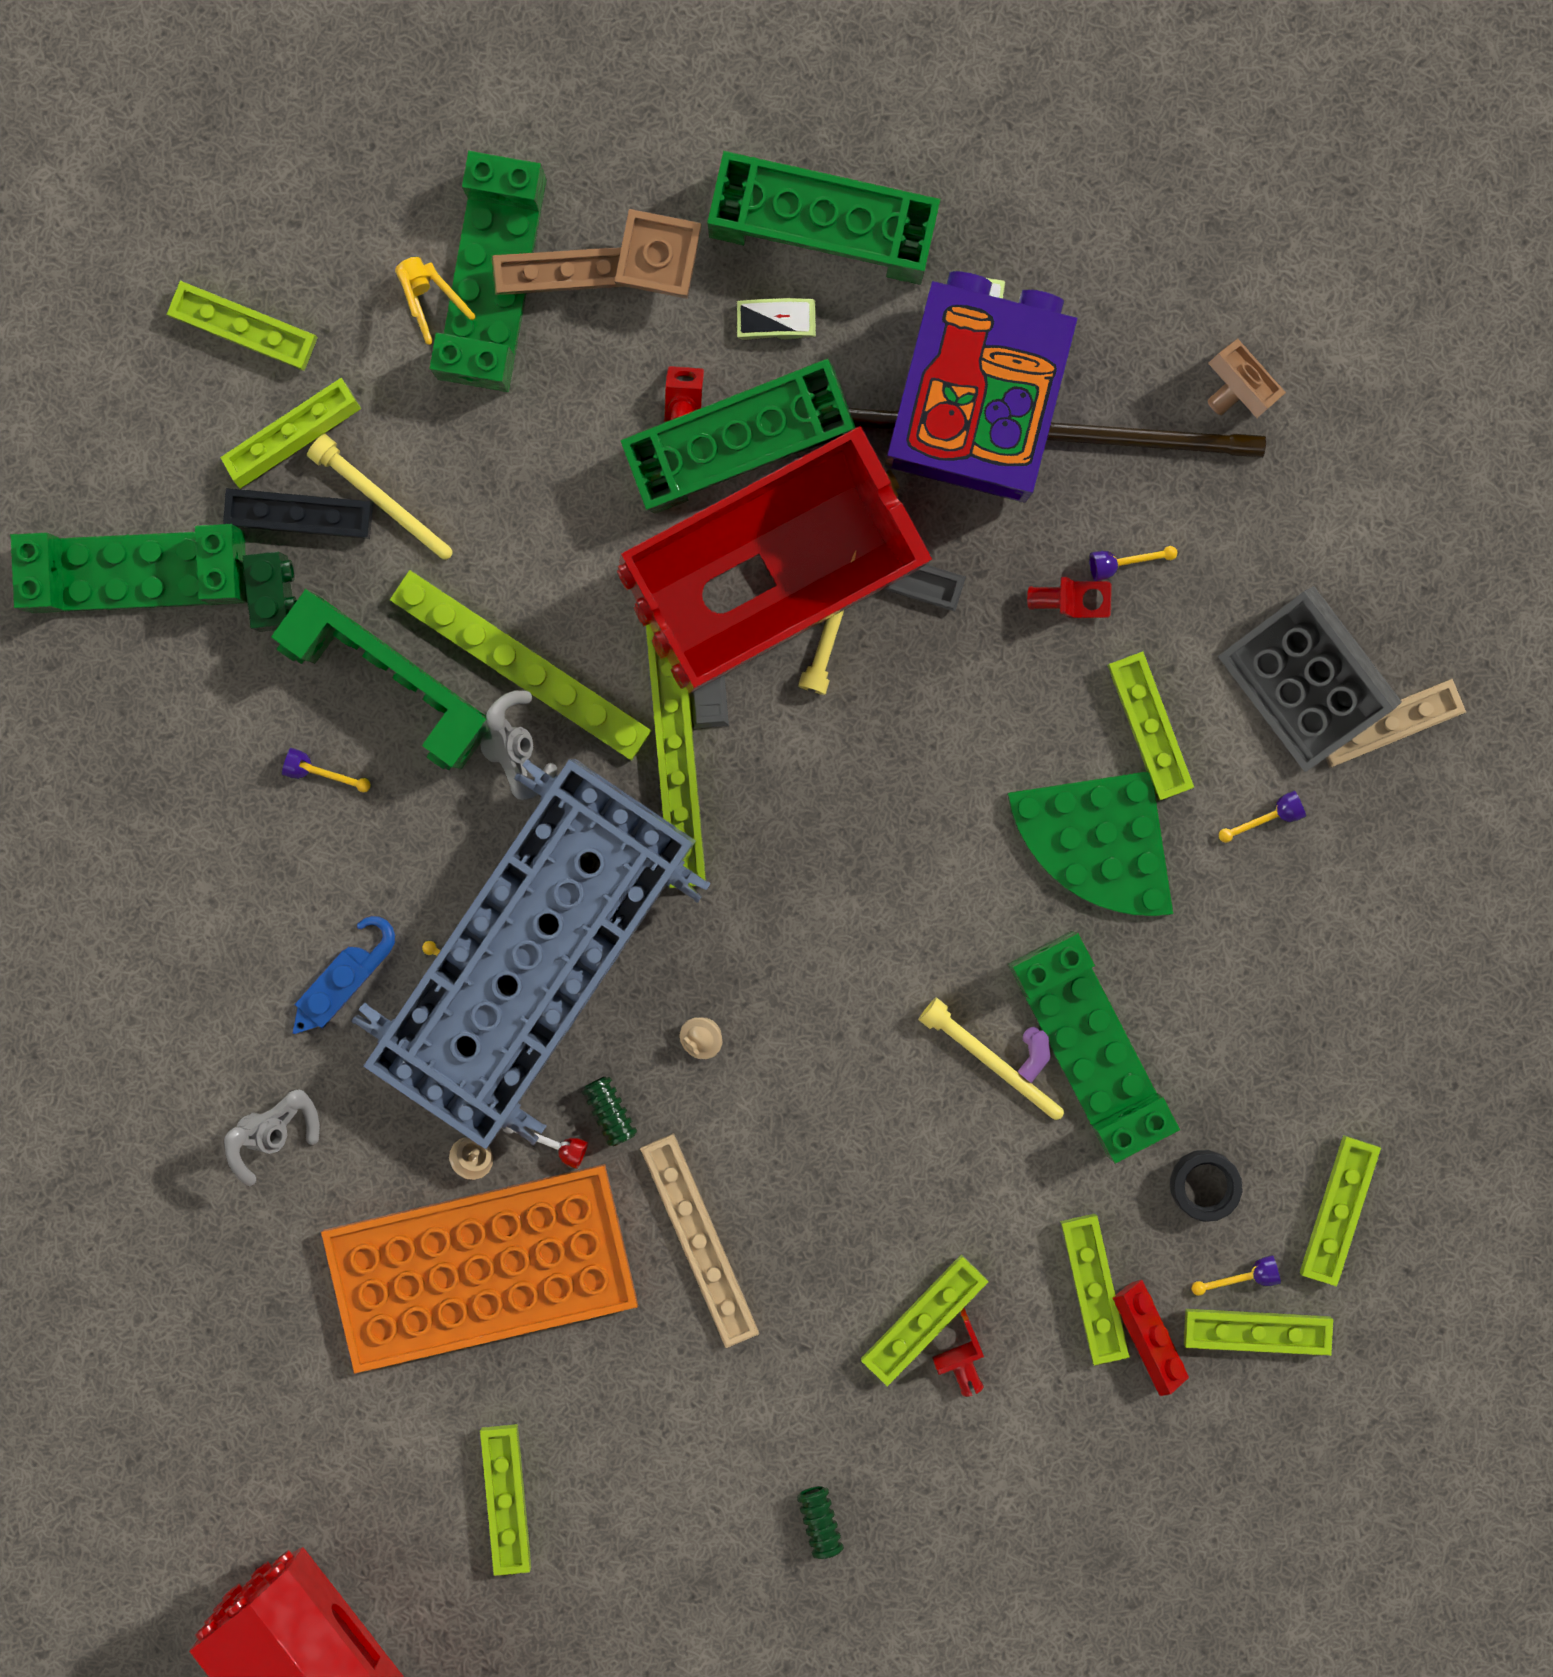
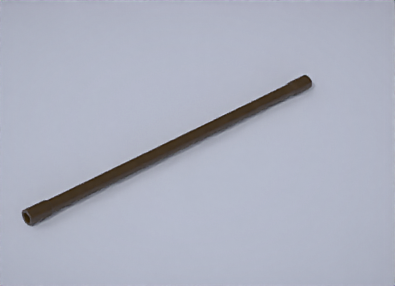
(1231, 444)

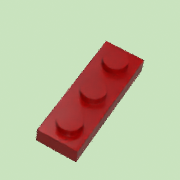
(1151, 1337)

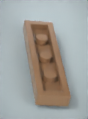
(555, 271)

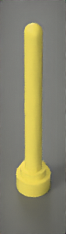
(325, 452)
(815, 675)
(938, 1017)

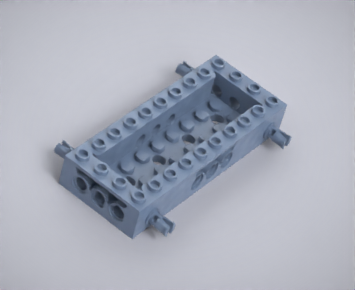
(552, 971)

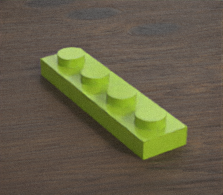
(242, 325)
(290, 433)
(1150, 725)
(1340, 1210)
(1094, 1289)
(924, 1320)
(1258, 1332)
(505, 1499)

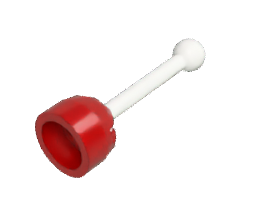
(570, 1150)

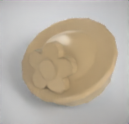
(701, 1037)
(470, 1159)

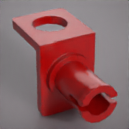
(682, 396)
(1070, 598)
(961, 1361)

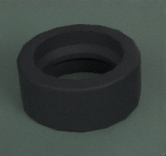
(1219, 1210)

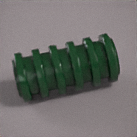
(609, 1111)
(820, 1523)

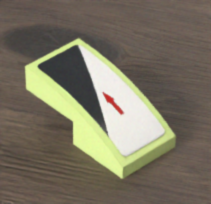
(776, 318)

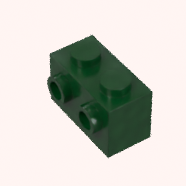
(268, 589)

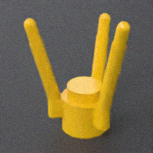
(415, 281)

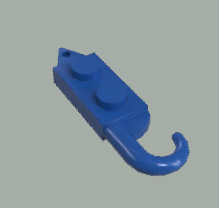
(342, 979)

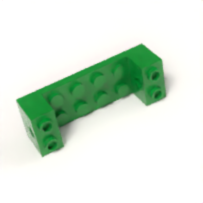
(823, 214)
(485, 348)
(737, 435)
(128, 570)
(315, 623)
(1092, 1047)

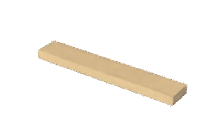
(699, 1240)

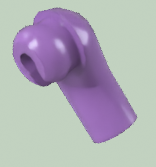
(1039, 1053)

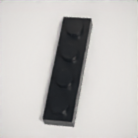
(298, 513)

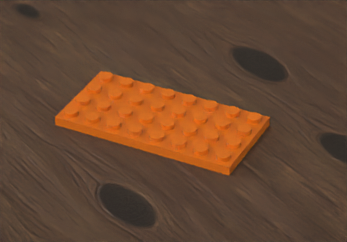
(479, 1268)

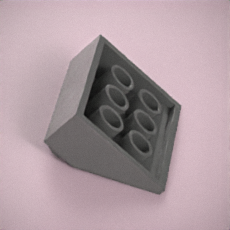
(1309, 679)

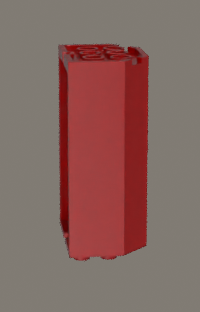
(806, 532)
(288, 1626)

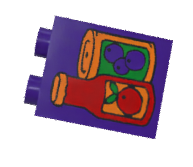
(982, 387)

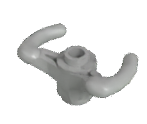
(510, 744)
(268, 1132)

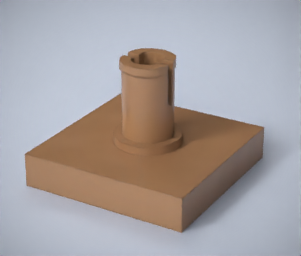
(658, 253)
(1244, 381)

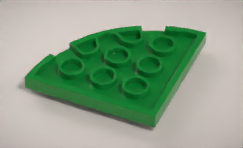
(1099, 841)

